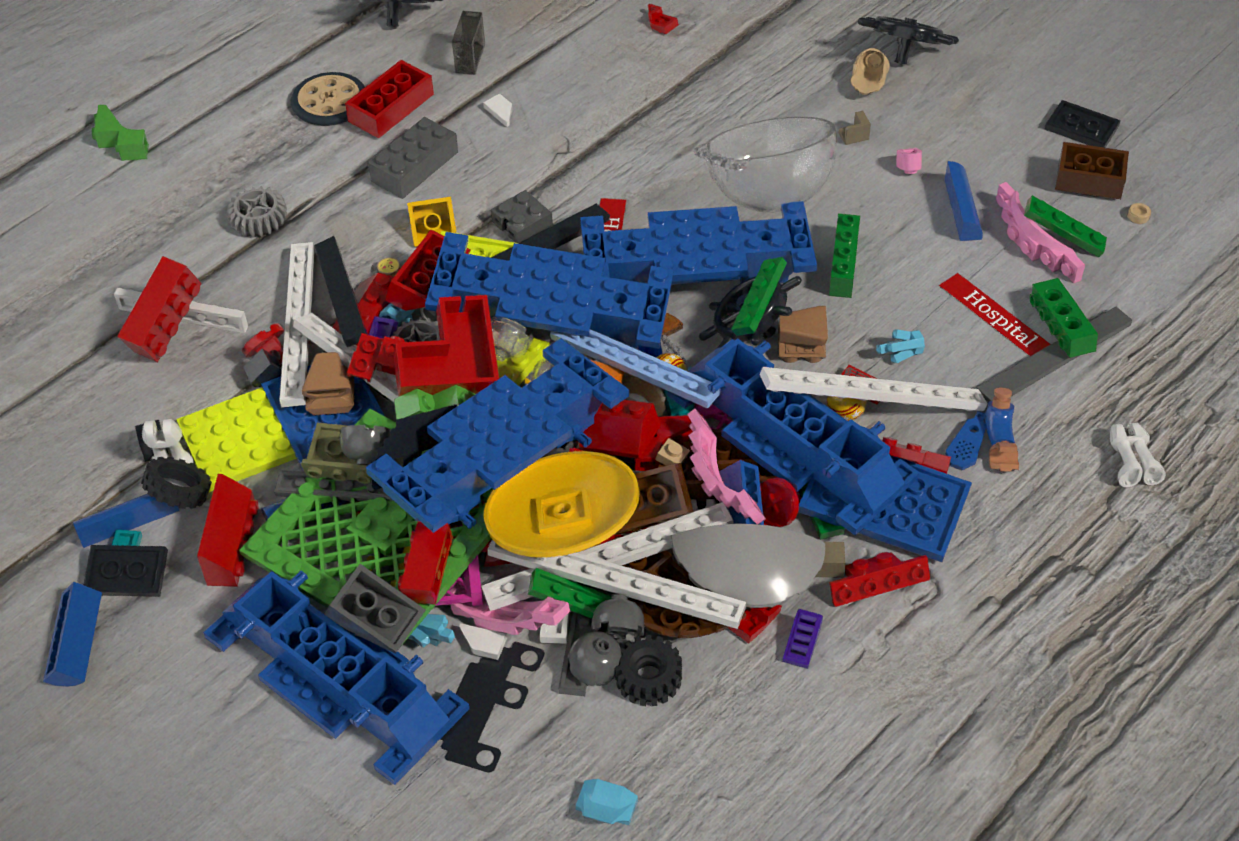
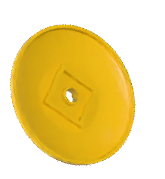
(590, 486)

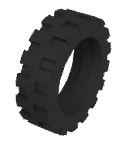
(164, 491)

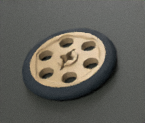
(325, 98)

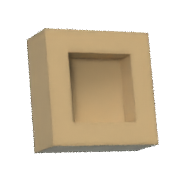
(672, 453)

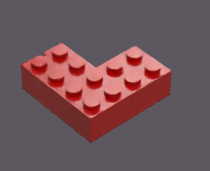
(460, 357)

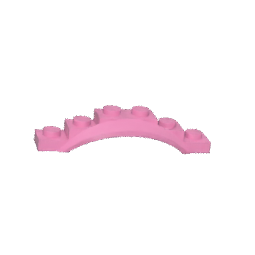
(1033, 239)
(707, 469)
(513, 617)

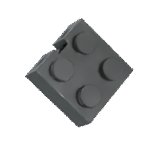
(521, 216)

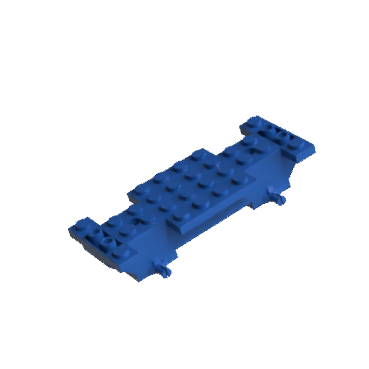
(702, 244)
(555, 291)
(801, 436)
(498, 437)
(336, 674)

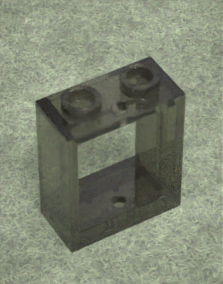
(468, 42)

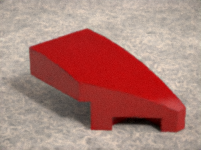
(660, 21)
(755, 622)

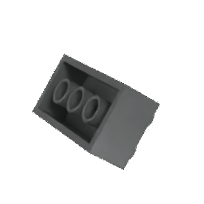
(413, 157)

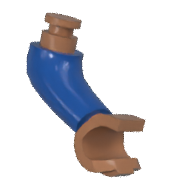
(998, 420)

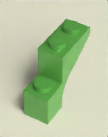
(110, 133)
(420, 401)

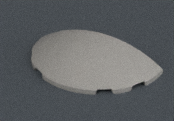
(750, 561)

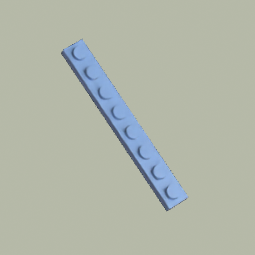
(642, 366)

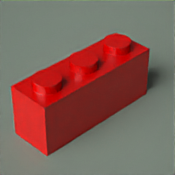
(425, 563)

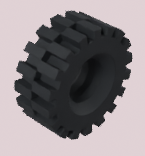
(649, 653)

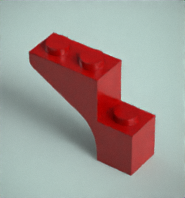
(671, 427)

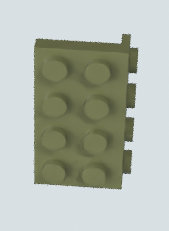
(328, 459)

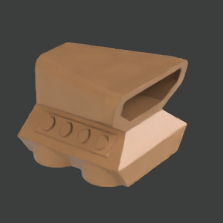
(803, 335)
(328, 386)

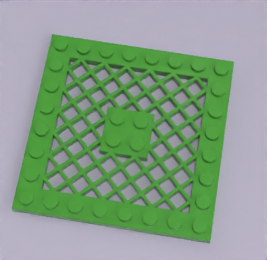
(379, 525)

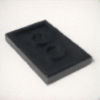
(1082, 124)
(126, 570)

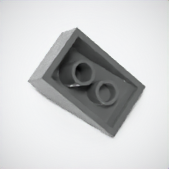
(374, 610)

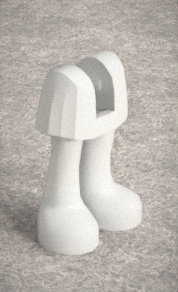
(165, 438)
(1131, 471)

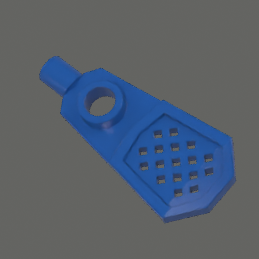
(966, 444)

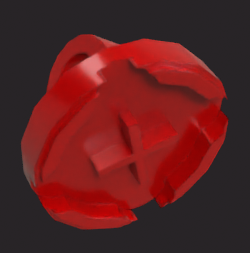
(266, 341)
(779, 502)

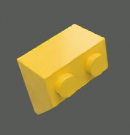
(430, 214)

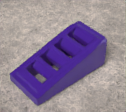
(809, 623)

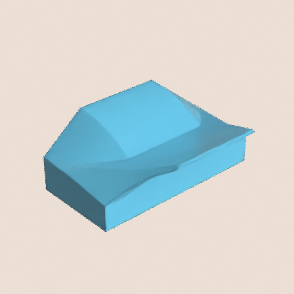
(606, 802)

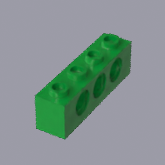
(844, 255)
(1064, 317)

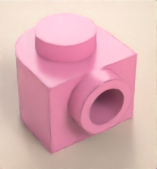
(909, 160)

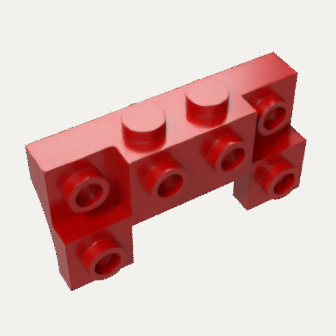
(373, 354)

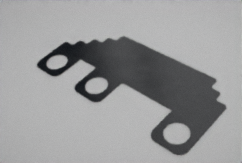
(410, 437)
(481, 689)

